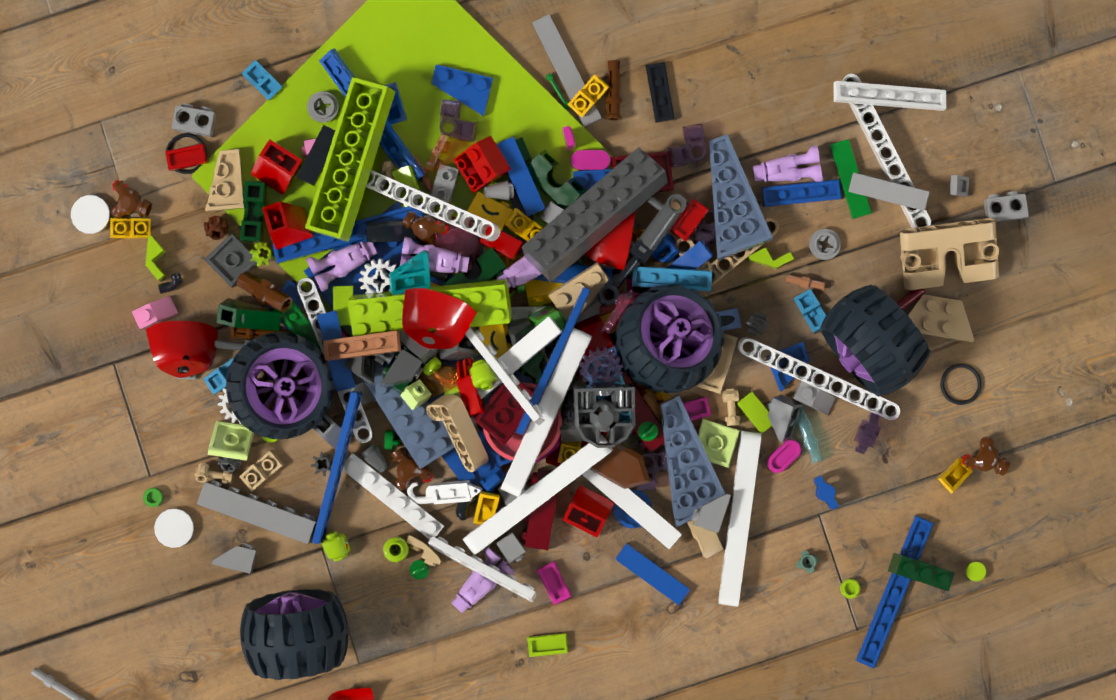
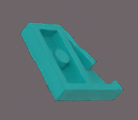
(411, 274)

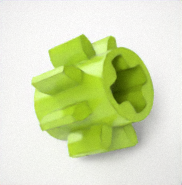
(255, 254)

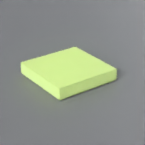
(230, 441)
(718, 441)

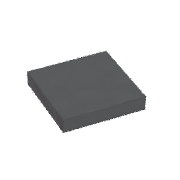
(230, 259)

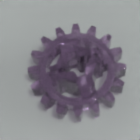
(608, 364)
(867, 433)

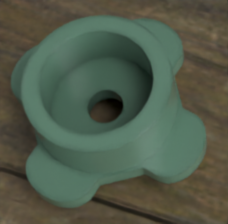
(812, 562)

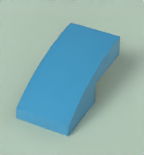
(261, 80)
(811, 310)
(217, 379)

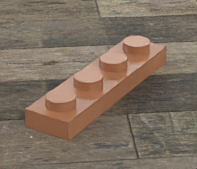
(362, 345)

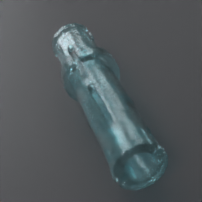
(808, 436)

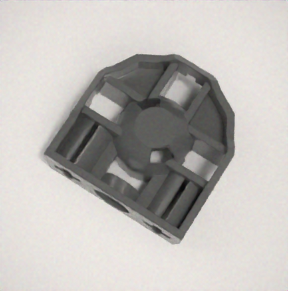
(608, 419)

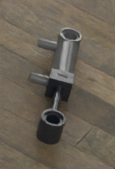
(647, 242)

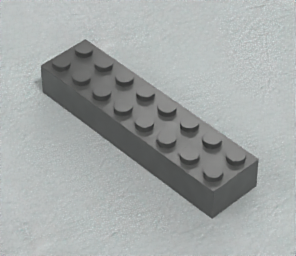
(594, 214)

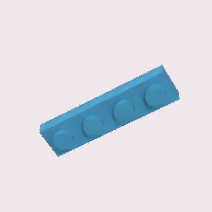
(657, 276)

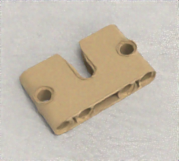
(932, 243)

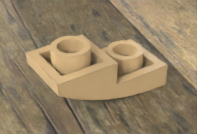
(261, 470)
(707, 540)
(429, 554)

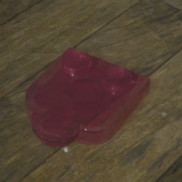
(460, 242)
(621, 302)

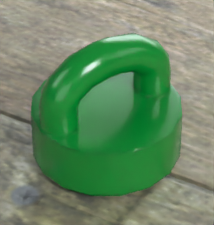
(647, 431)
(390, 439)
(419, 569)

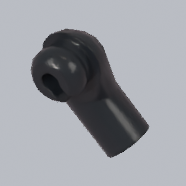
(172, 285)
(462, 508)

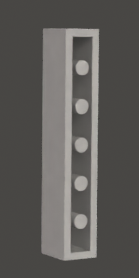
(256, 512)

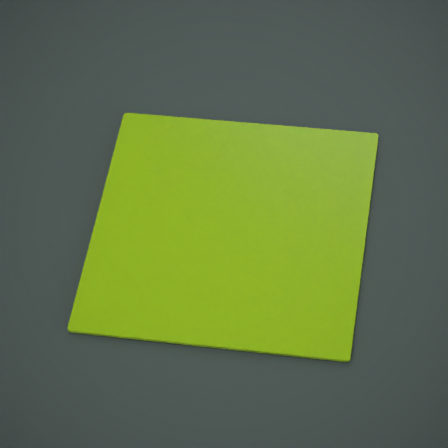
(402, 45)

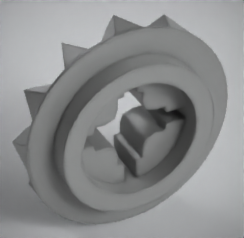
(314, 103)
(833, 240)

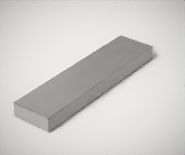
(889, 191)

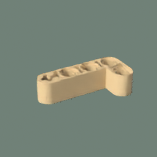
(460, 429)

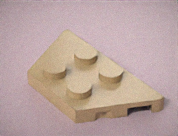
(941, 318)

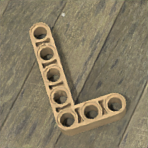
(732, 260)

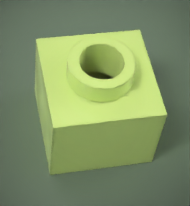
(416, 394)

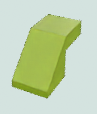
(154, 251)
(763, 258)

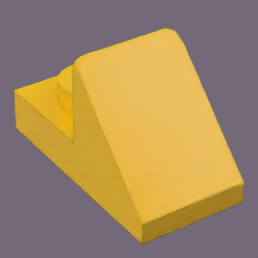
(954, 475)
(486, 507)

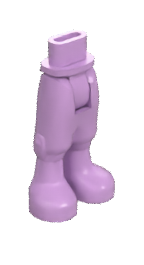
(786, 167)
(440, 259)
(344, 261)
(520, 273)
(477, 585)

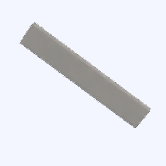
(563, 63)

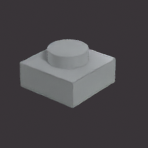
(959, 186)

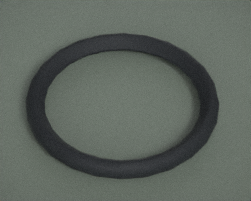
(182, 136)
(979, 382)

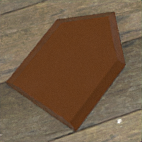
(623, 467)

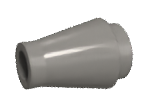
(502, 190)

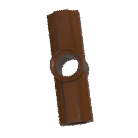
(264, 291)

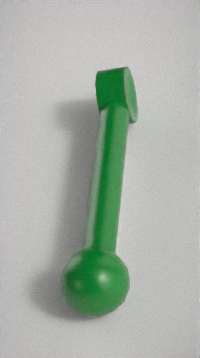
(549, 77)

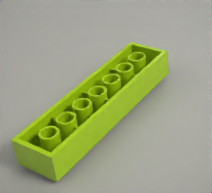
(350, 159)
(383, 311)

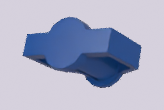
(667, 242)
(493, 479)
(825, 492)

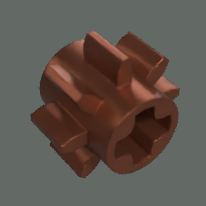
(216, 227)

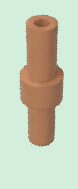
(425, 180)
(805, 282)

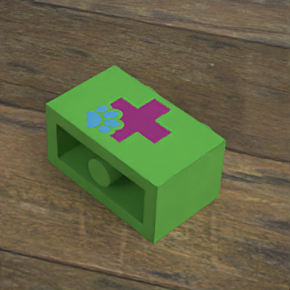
(539, 316)

